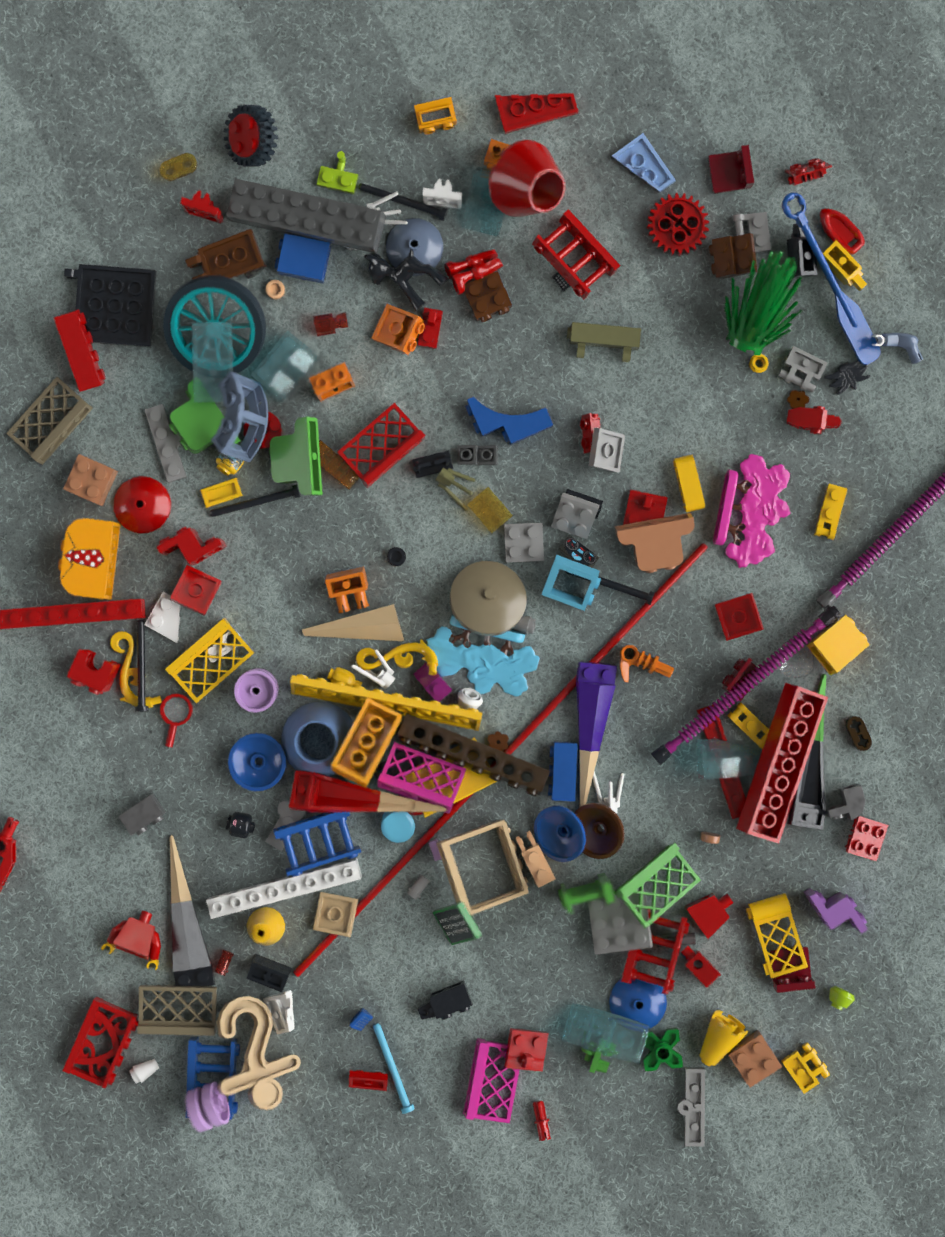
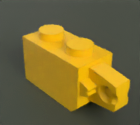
(844, 266)

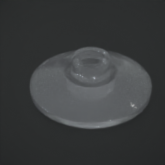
(801, 667)

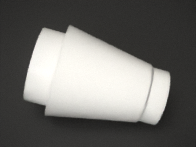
(143, 1070)

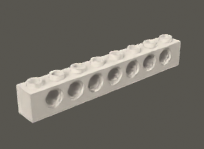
(284, 888)

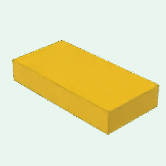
(221, 492)

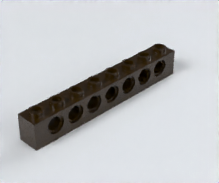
(412, 724)

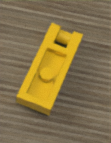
(830, 511)

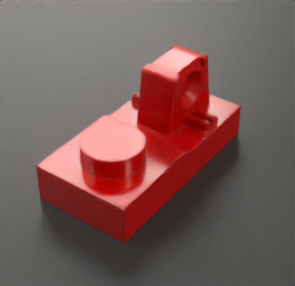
(432, 322)

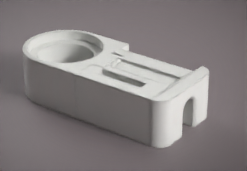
(213, 650)

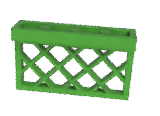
(644, 875)

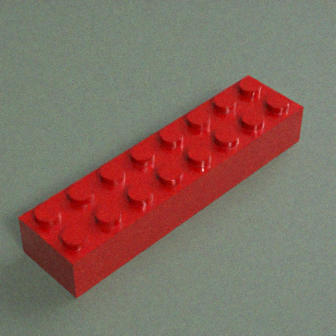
(782, 763)

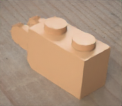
(536, 861)

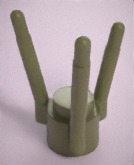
(446, 478)

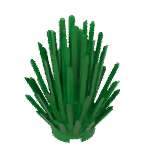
(760, 316)

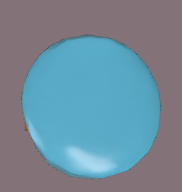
(397, 826)

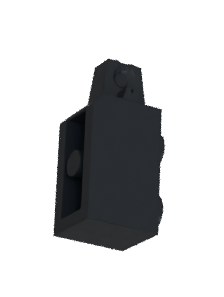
(800, 250)
(446, 1002)

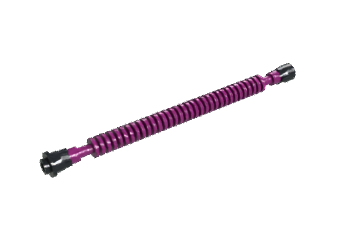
(824, 620)

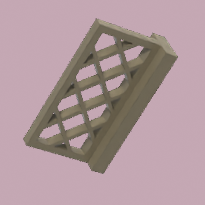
(58, 433)
(180, 1026)

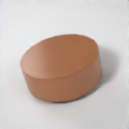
(710, 837)

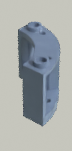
(235, 414)

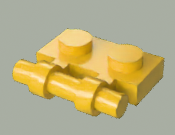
(800, 1071)

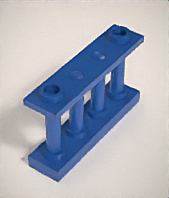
(303, 827)
(195, 1067)

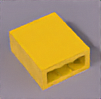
(838, 645)

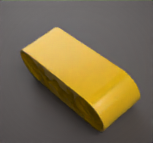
(689, 483)

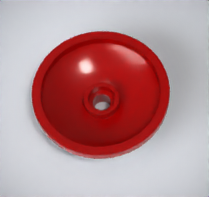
(155, 506)

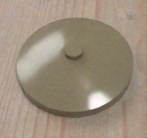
(488, 598)

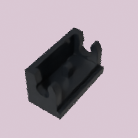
(269, 973)

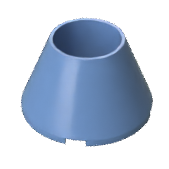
(314, 712)

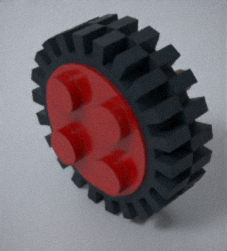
(250, 135)

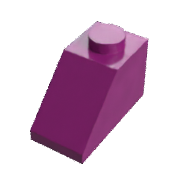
(432, 683)

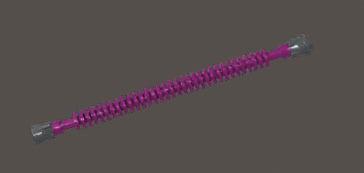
(903, 523)

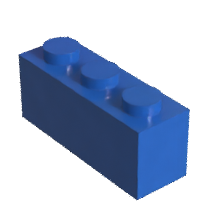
(563, 771)

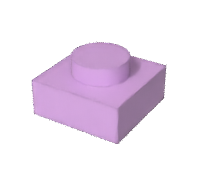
(434, 849)

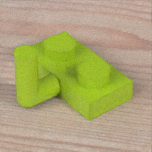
(338, 178)

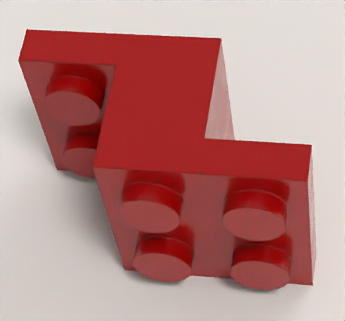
(191, 545)

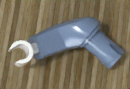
(901, 340)

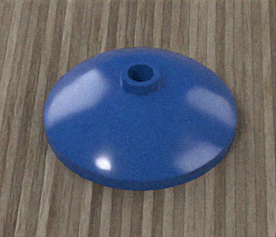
(243, 764)
(554, 839)
(625, 996)

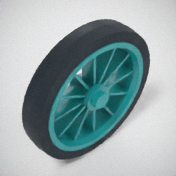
(231, 289)

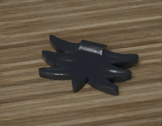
(847, 376)

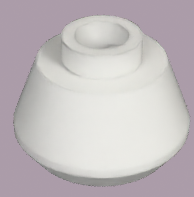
(469, 698)

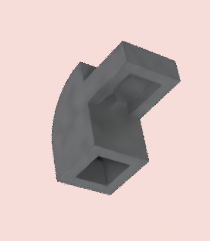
(852, 805)

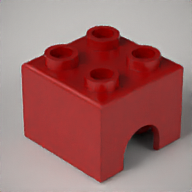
(85, 674)

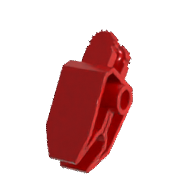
(812, 419)

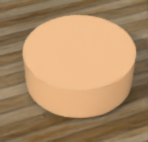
(275, 289)

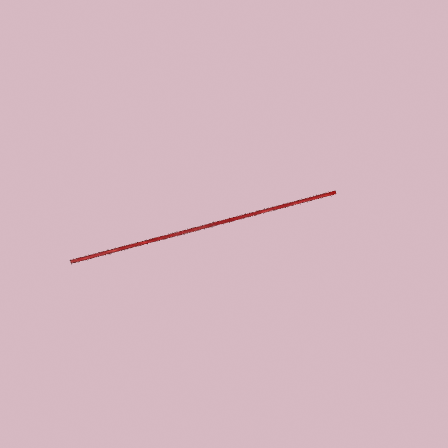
(511, 748)

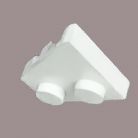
(165, 617)
(282, 1011)

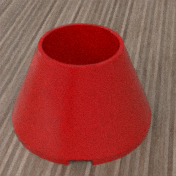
(515, 174)

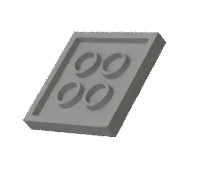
(616, 927)

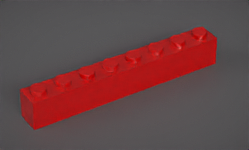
(72, 614)

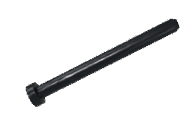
(441, 213)
(294, 491)
(623, 588)
(141, 667)

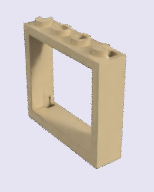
(515, 866)

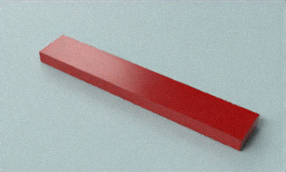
(731, 786)

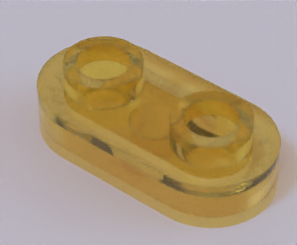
(178, 165)

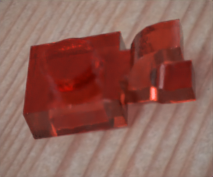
(326, 324)

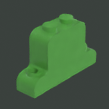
(196, 423)
(297, 457)

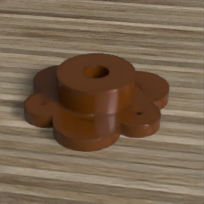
(800, 396)
(503, 738)

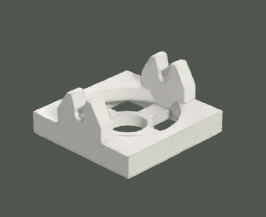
(442, 196)

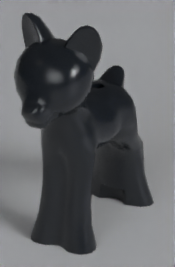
(380, 268)

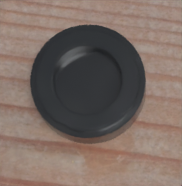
(396, 556)

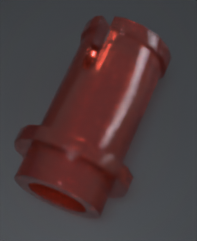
(224, 962)

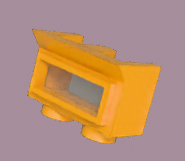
(435, 115)

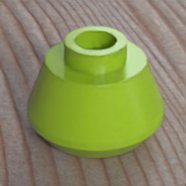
(840, 998)

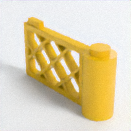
(765, 912)

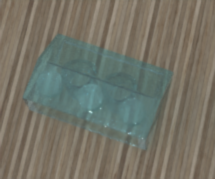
(284, 366)

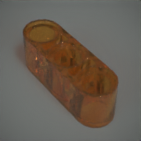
(336, 466)

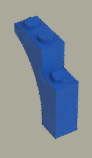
(515, 426)

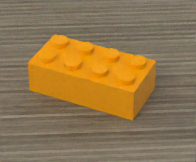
(366, 742)

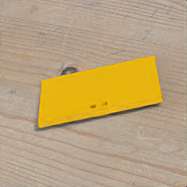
(470, 784)

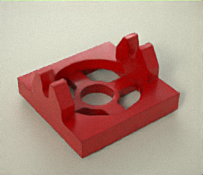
(202, 207)

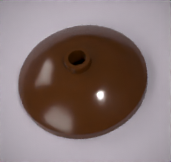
(600, 842)

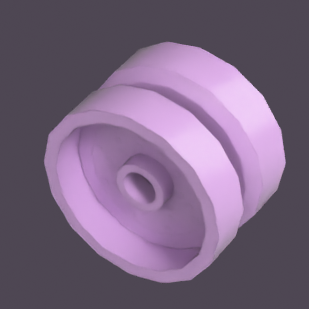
(256, 678)
(207, 1107)

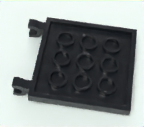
(116, 303)

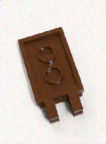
(229, 256)

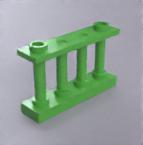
(599, 889)

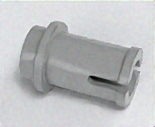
(418, 887)

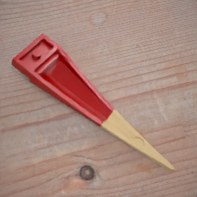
(326, 794)

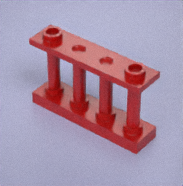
(588, 242)
(631, 973)

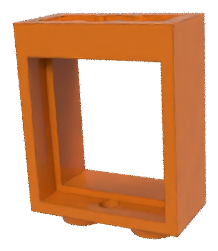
(330, 379)

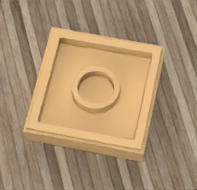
(335, 914)

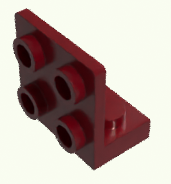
(731, 170)
(742, 668)
(795, 980)

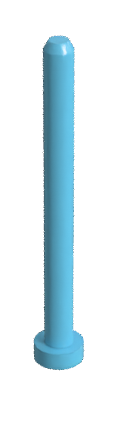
(407, 1107)

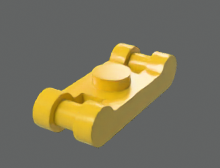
(750, 725)

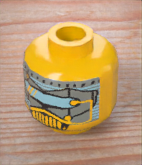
(228, 465)

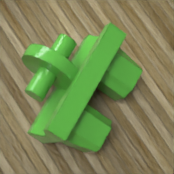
(597, 1064)

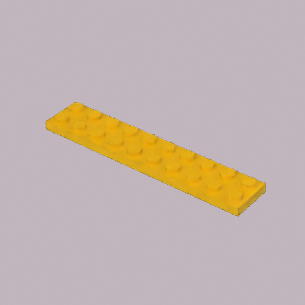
(357, 695)

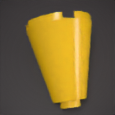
(265, 926)
(721, 1037)

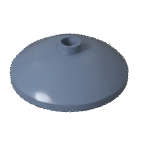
(421, 231)

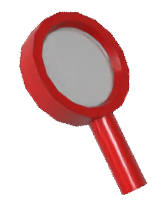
(176, 711)

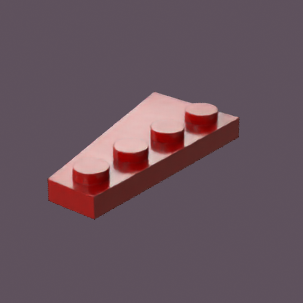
(533, 109)

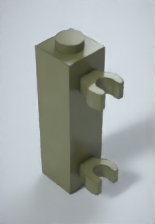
(604, 336)

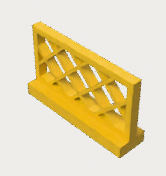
(199, 647)

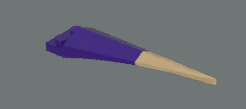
(594, 696)

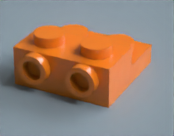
(398, 329)

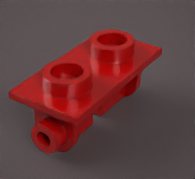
(587, 424)

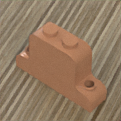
(657, 541)

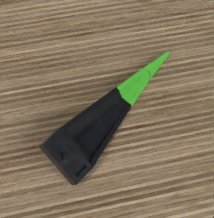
(809, 802)

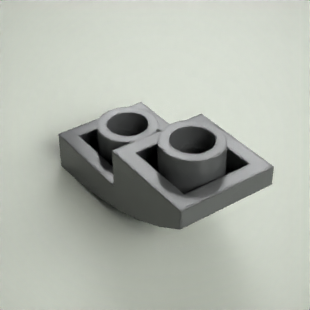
(477, 455)

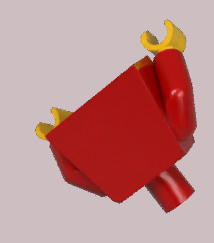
(136, 938)

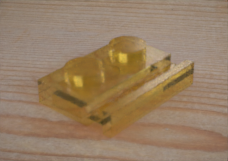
(489, 510)

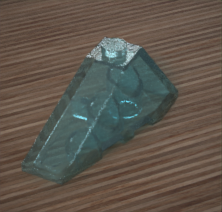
(725, 759)

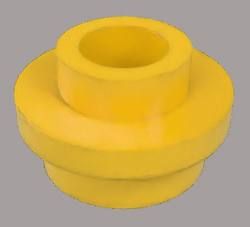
(763, 359)

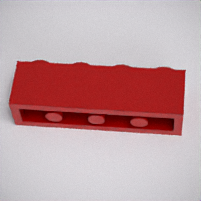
(80, 350)

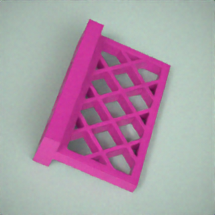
(415, 792)
(476, 1083)

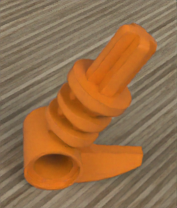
(645, 661)

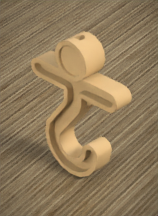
(256, 1072)

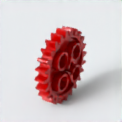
(690, 211)

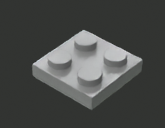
(606, 450)
(575, 515)
(524, 542)

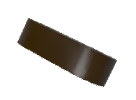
(862, 731)

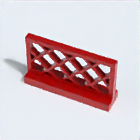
(393, 456)

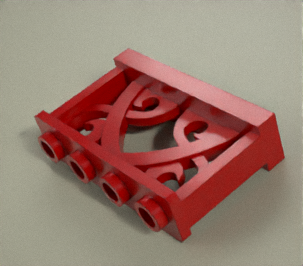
(77, 1055)

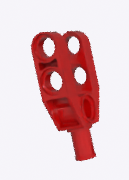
(9, 851)

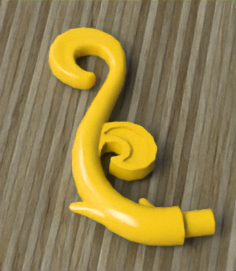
(396, 653)
(125, 672)

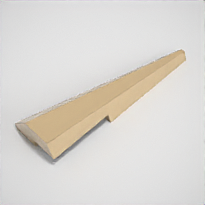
(371, 625)

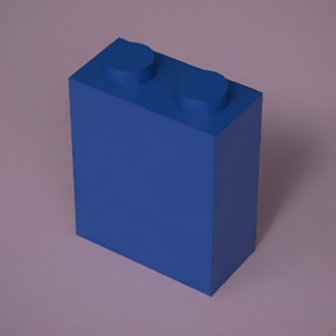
(303, 258)

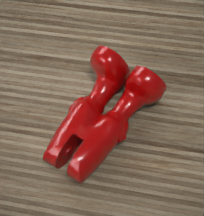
(481, 264)

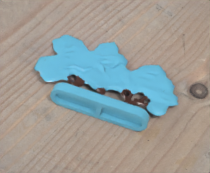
(485, 662)

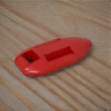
(840, 228)

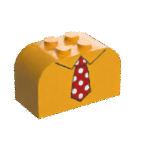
(89, 558)

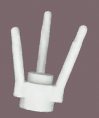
(391, 212)
(383, 678)
(610, 800)

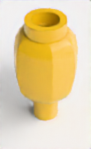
(344, 676)

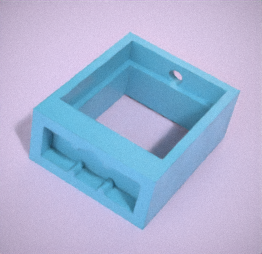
(577, 569)

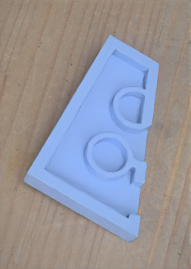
(645, 162)

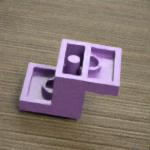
(836, 910)

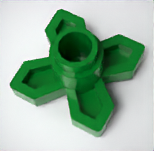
(669, 1055)

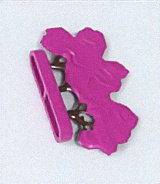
(758, 508)

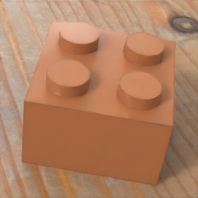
(90, 480)
(754, 1059)

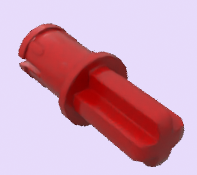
(541, 1120)

